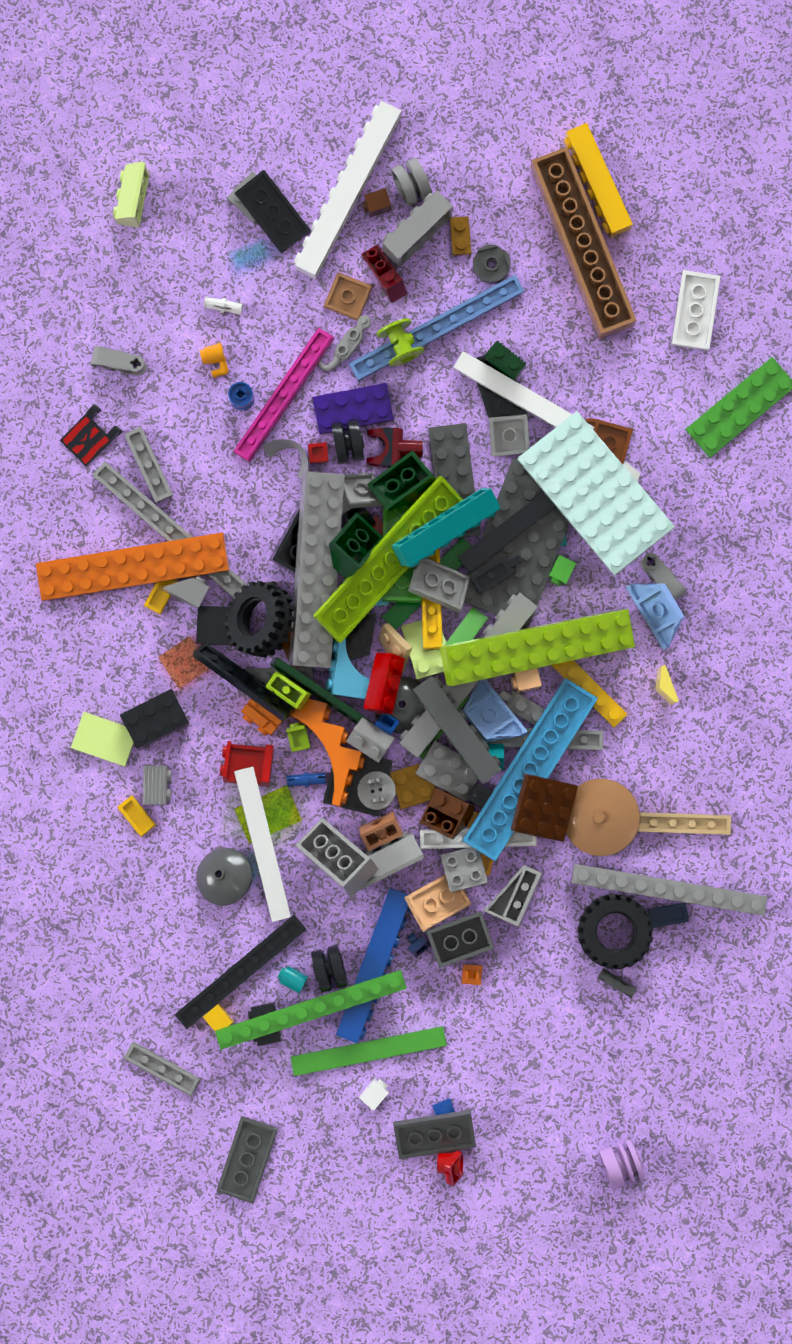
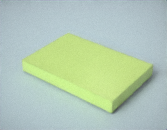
(103, 739)

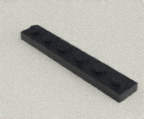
(243, 681)

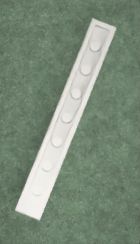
(511, 390)
(262, 844)

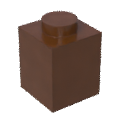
(376, 203)

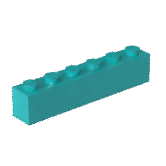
(446, 527)

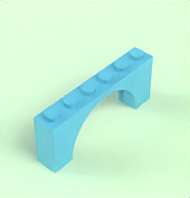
(343, 677)

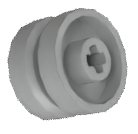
(411, 182)

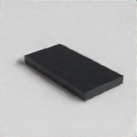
(272, 211)
(495, 404)

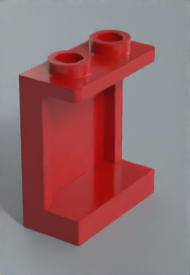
(244, 756)

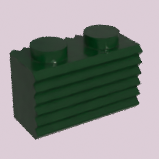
(505, 361)

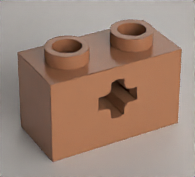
(380, 831)

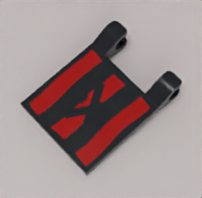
(87, 439)

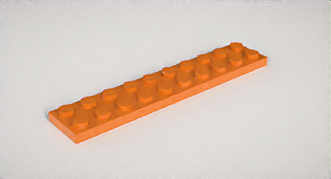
(132, 566)

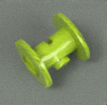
(403, 341)

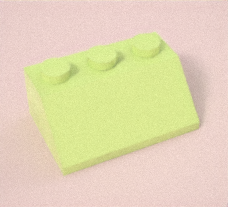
(132, 194)

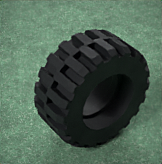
(641, 931)

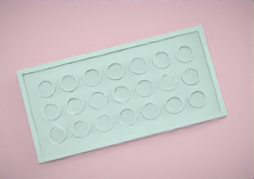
(595, 493)

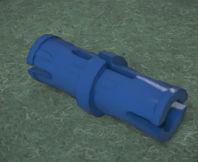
(306, 779)

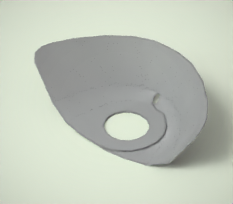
(275, 446)

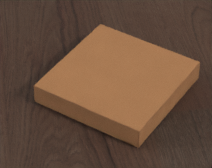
(347, 296)

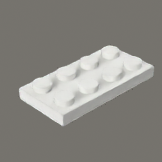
(695, 310)

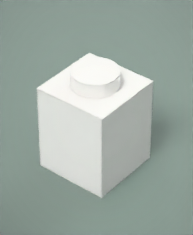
(374, 1093)

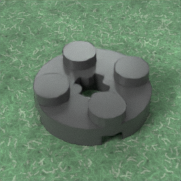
(497, 255)

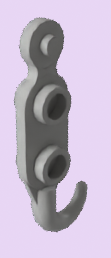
(347, 344)

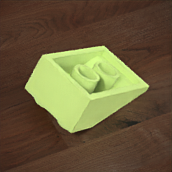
(424, 662)

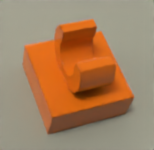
(471, 974)

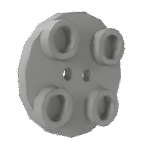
(374, 781)

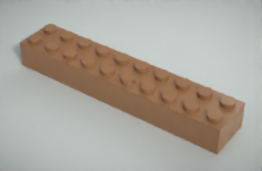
(583, 243)

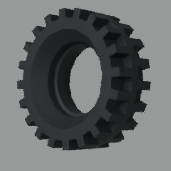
(277, 621)

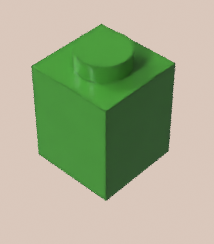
(561, 571)

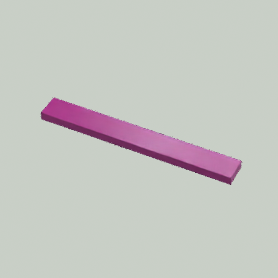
(284, 395)

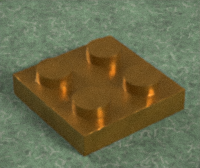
(410, 787)

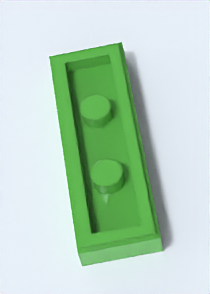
(468, 627)

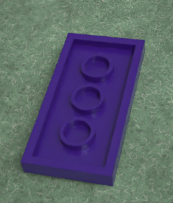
(367, 404)

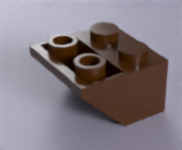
(447, 814)

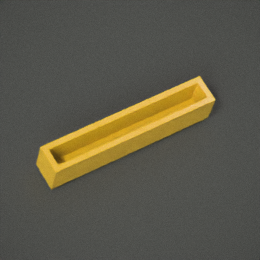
(598, 180)

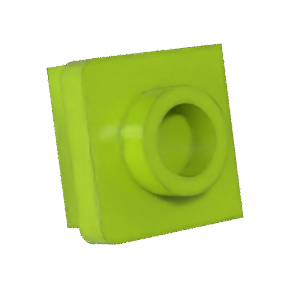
(298, 737)

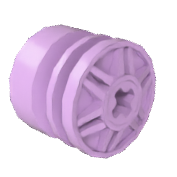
(621, 1164)

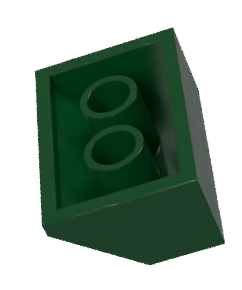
(353, 546)

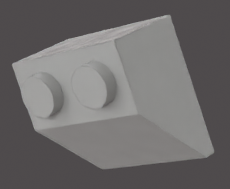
(189, 591)

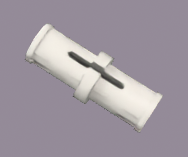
(223, 305)

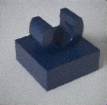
(418, 945)

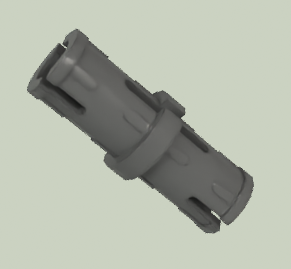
(617, 983)

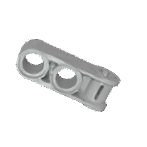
(117, 360)
(662, 574)

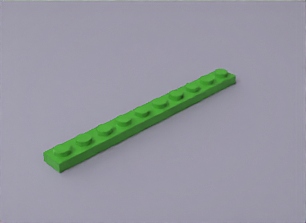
(310, 1009)

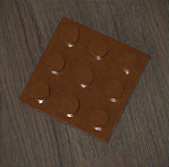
(544, 807)

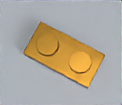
(460, 236)

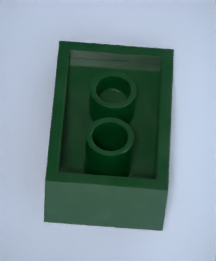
(402, 482)

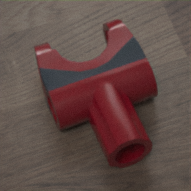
(394, 446)

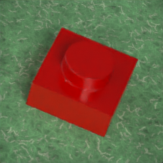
(318, 453)

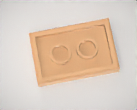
(436, 903)

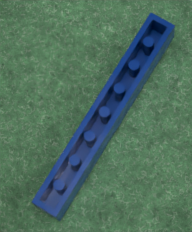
(375, 961)

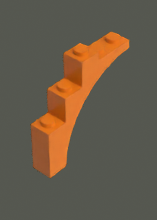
(333, 737)

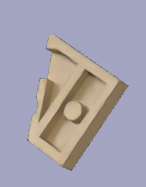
(394, 643)

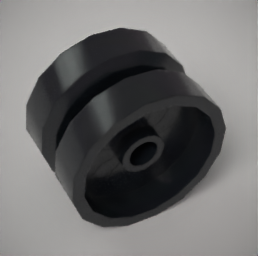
(348, 441)
(326, 969)

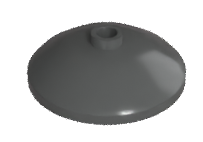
(413, 705)
(235, 876)

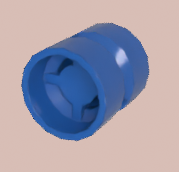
(241, 396)

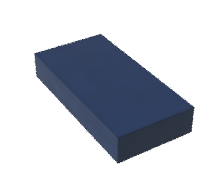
(668, 915)

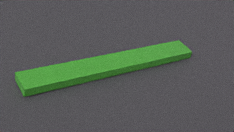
(368, 1051)

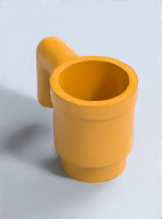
(212, 355)

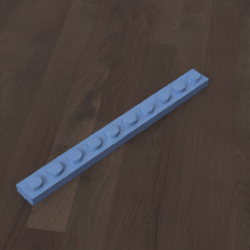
(441, 325)

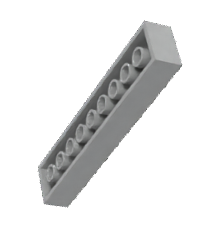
(314, 571)

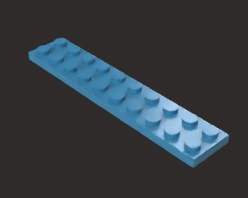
(536, 757)

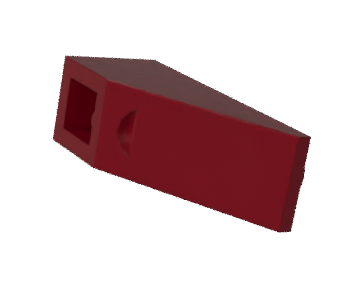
(385, 274)

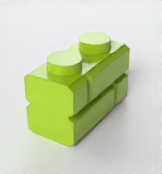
(288, 690)

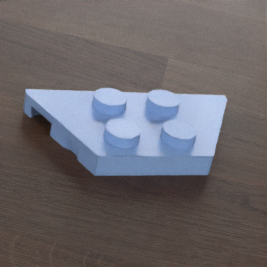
(658, 610)
(491, 715)

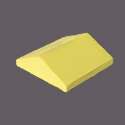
(665, 687)

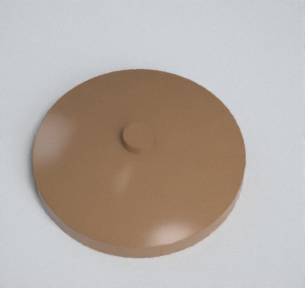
(603, 817)

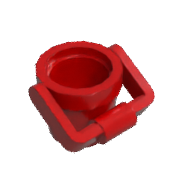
(451, 1165)

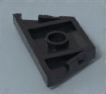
(360, 638)

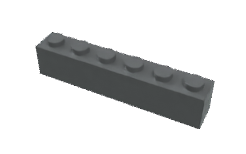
(457, 730)

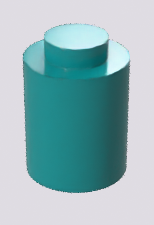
(292, 979)

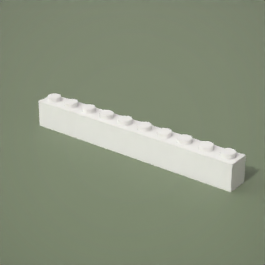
(350, 185)

